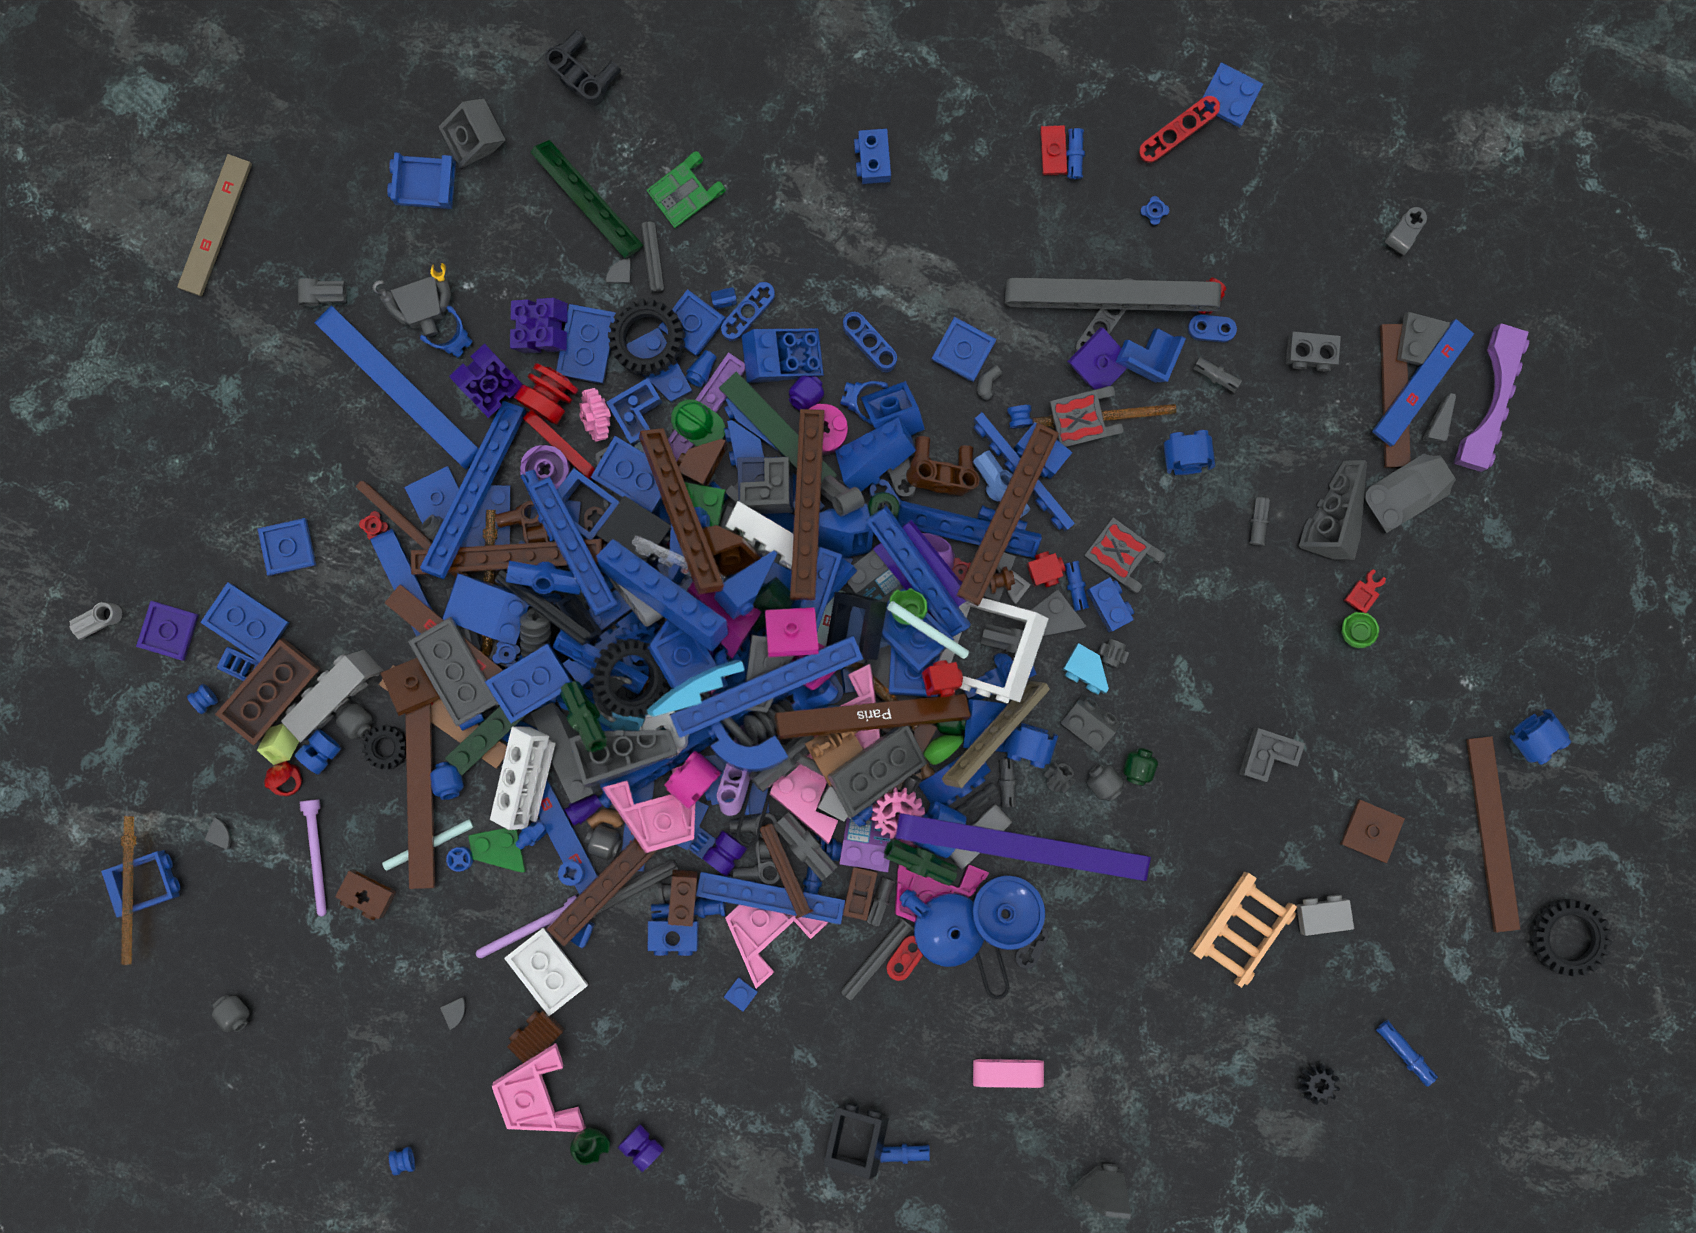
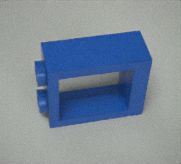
(569, 486)
(114, 882)

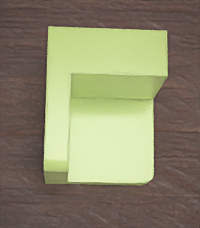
(278, 744)

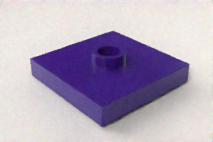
(1097, 360)

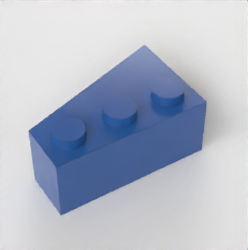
(874, 454)

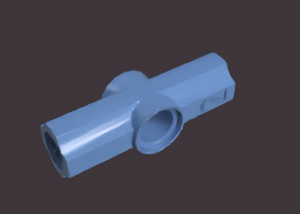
(994, 476)

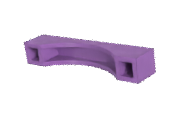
(1505, 353)

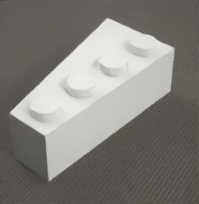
(761, 534)

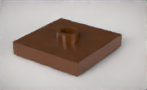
(409, 686)
(1372, 831)

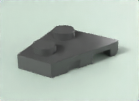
(1419, 337)
(1059, 614)

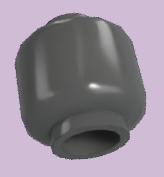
(353, 721)
(1105, 782)
(603, 842)
(230, 1013)

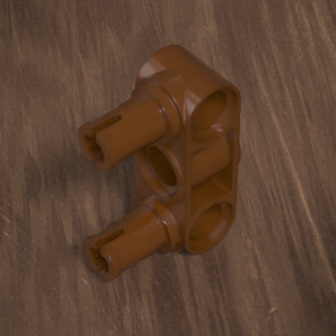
(942, 476)
(532, 530)

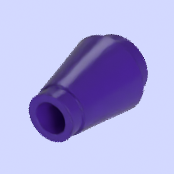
(582, 809)

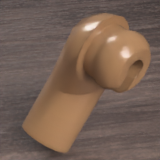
(607, 816)

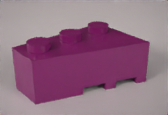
(737, 628)

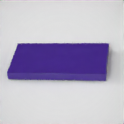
(934, 560)

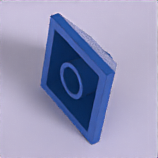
(894, 403)

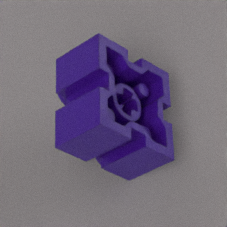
(538, 325)
(486, 380)

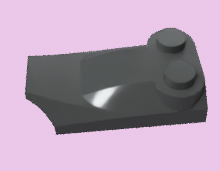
(1409, 490)

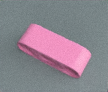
(1008, 1073)

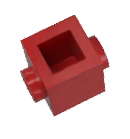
(1046, 569)
(942, 678)

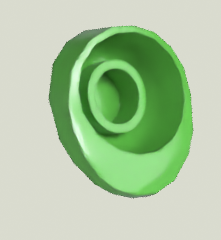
(942, 748)

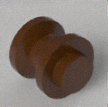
(1002, 579)

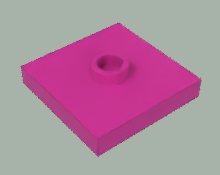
(791, 632)

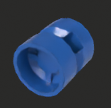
(318, 743)

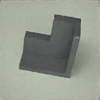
(773, 493)
(1264, 749)

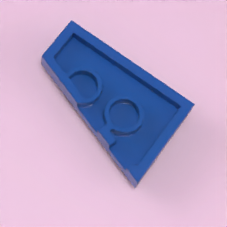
(669, 383)

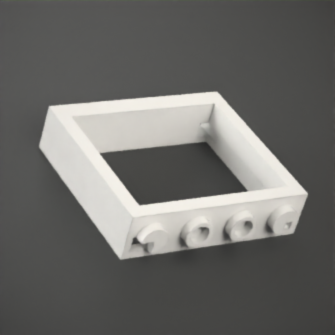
(1024, 656)

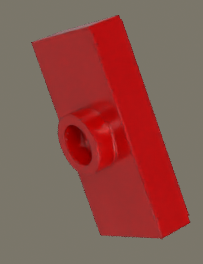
(1053, 150)

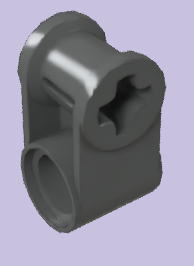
(1405, 233)
(898, 477)

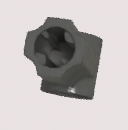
(313, 292)
(843, 498)
(1002, 638)

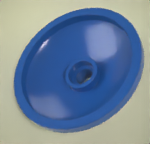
(1024, 910)
(934, 932)

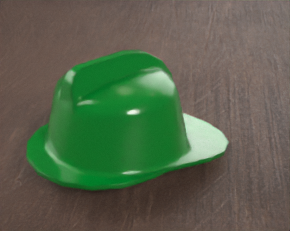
(697, 422)

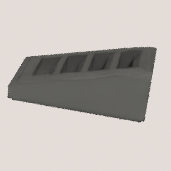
(1440, 424)

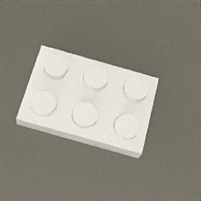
(546, 971)

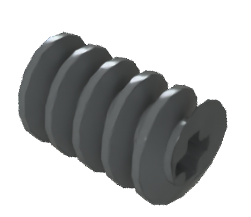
(534, 632)
(764, 723)

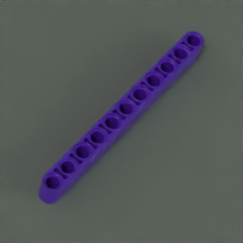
(1022, 847)

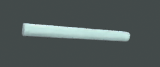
(928, 630)
(438, 839)

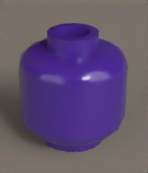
(806, 392)

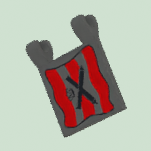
(1080, 417)
(1119, 553)

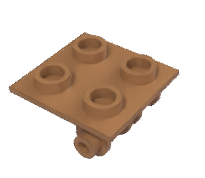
(833, 751)

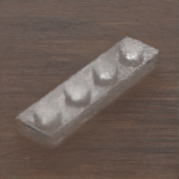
(666, 556)

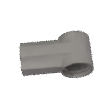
(94, 620)

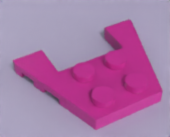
(928, 888)

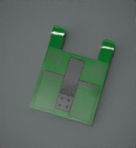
(681, 193)

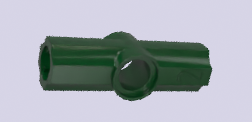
(583, 716)
(920, 862)

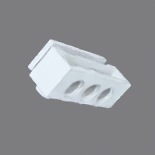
(522, 778)

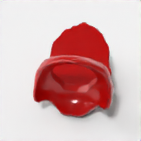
(280, 774)

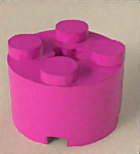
(836, 426)
(693, 781)

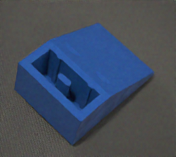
(781, 354)
(847, 533)

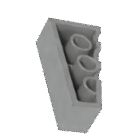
(330, 693)

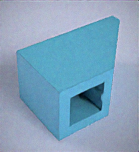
(1087, 667)

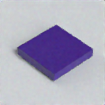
(167, 630)

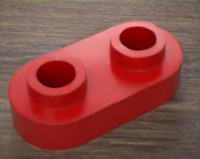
(905, 957)

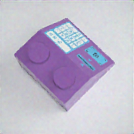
(864, 846)

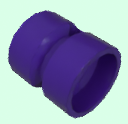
(724, 853)
(640, 1148)

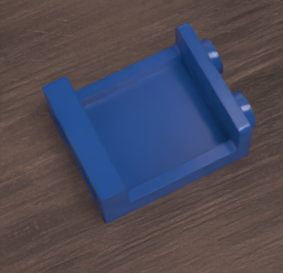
(422, 181)

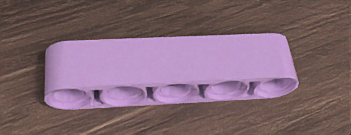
(733, 789)

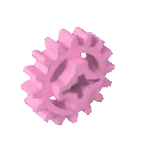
(595, 414)
(886, 817)

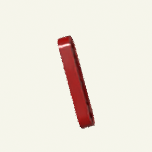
(1181, 132)
(556, 441)

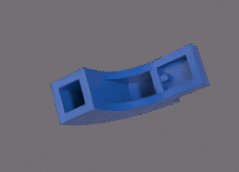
(744, 758)

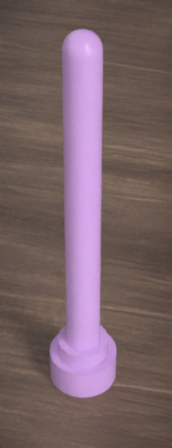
(310, 809)
(523, 931)

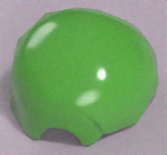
(912, 602)
(1360, 630)

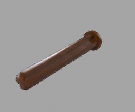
(785, 871)

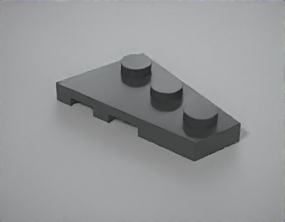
(760, 663)

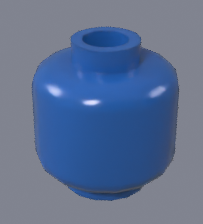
(446, 781)

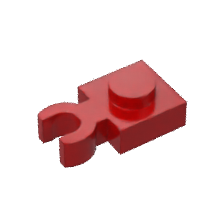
(1363, 594)

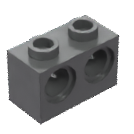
(1312, 344)

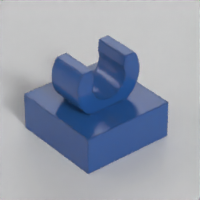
(701, 842)

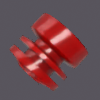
(546, 393)

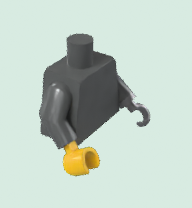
(419, 302)

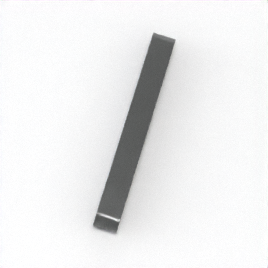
(1113, 294)

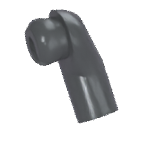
(985, 382)

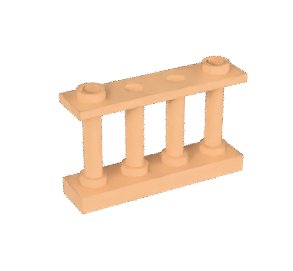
(1218, 927)

